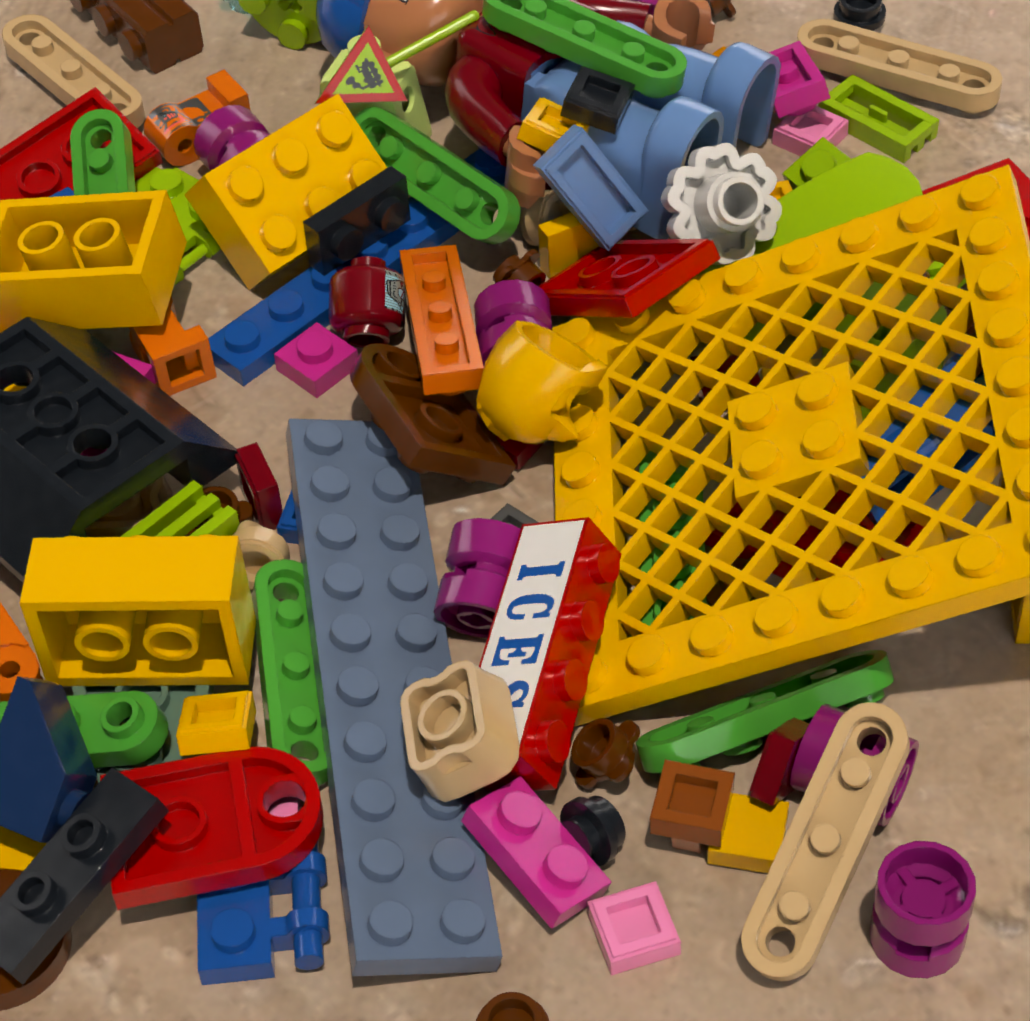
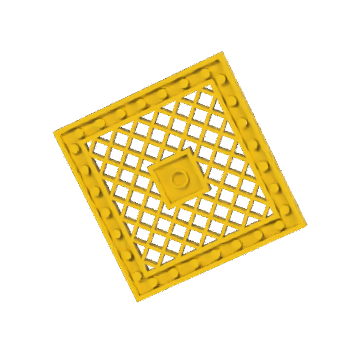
(808, 439)

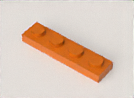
(441, 320)

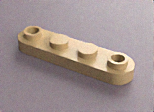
(66, 65)
(902, 65)
(825, 841)

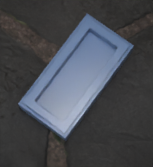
(590, 187)

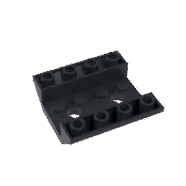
(75, 401)

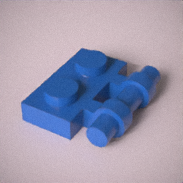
(239, 928)

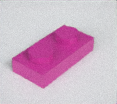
(799, 82)
(535, 851)

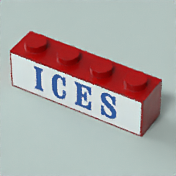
(548, 637)

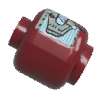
(367, 302)

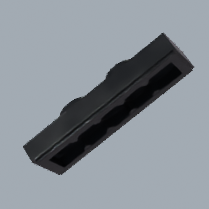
(73, 870)

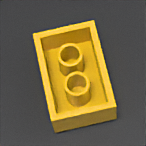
(267, 191)
(89, 259)
(140, 610)

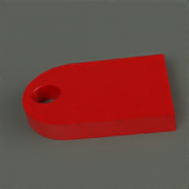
(220, 825)

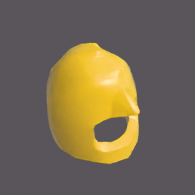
(532, 384)

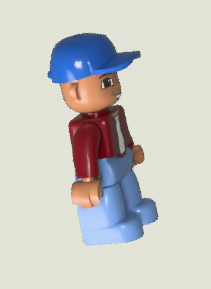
(500, 77)

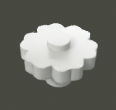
(722, 201)

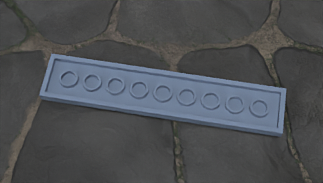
(405, 860)

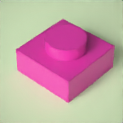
(316, 359)

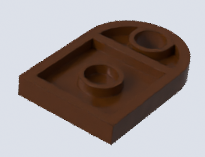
(427, 430)

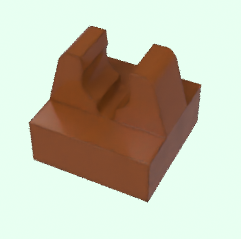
(692, 805)

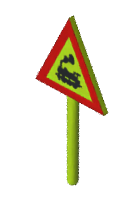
(368, 74)

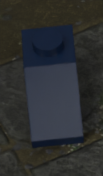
(41, 760)

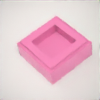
(801, 132)
(633, 928)

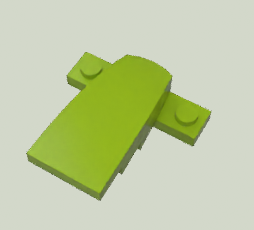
(833, 191)

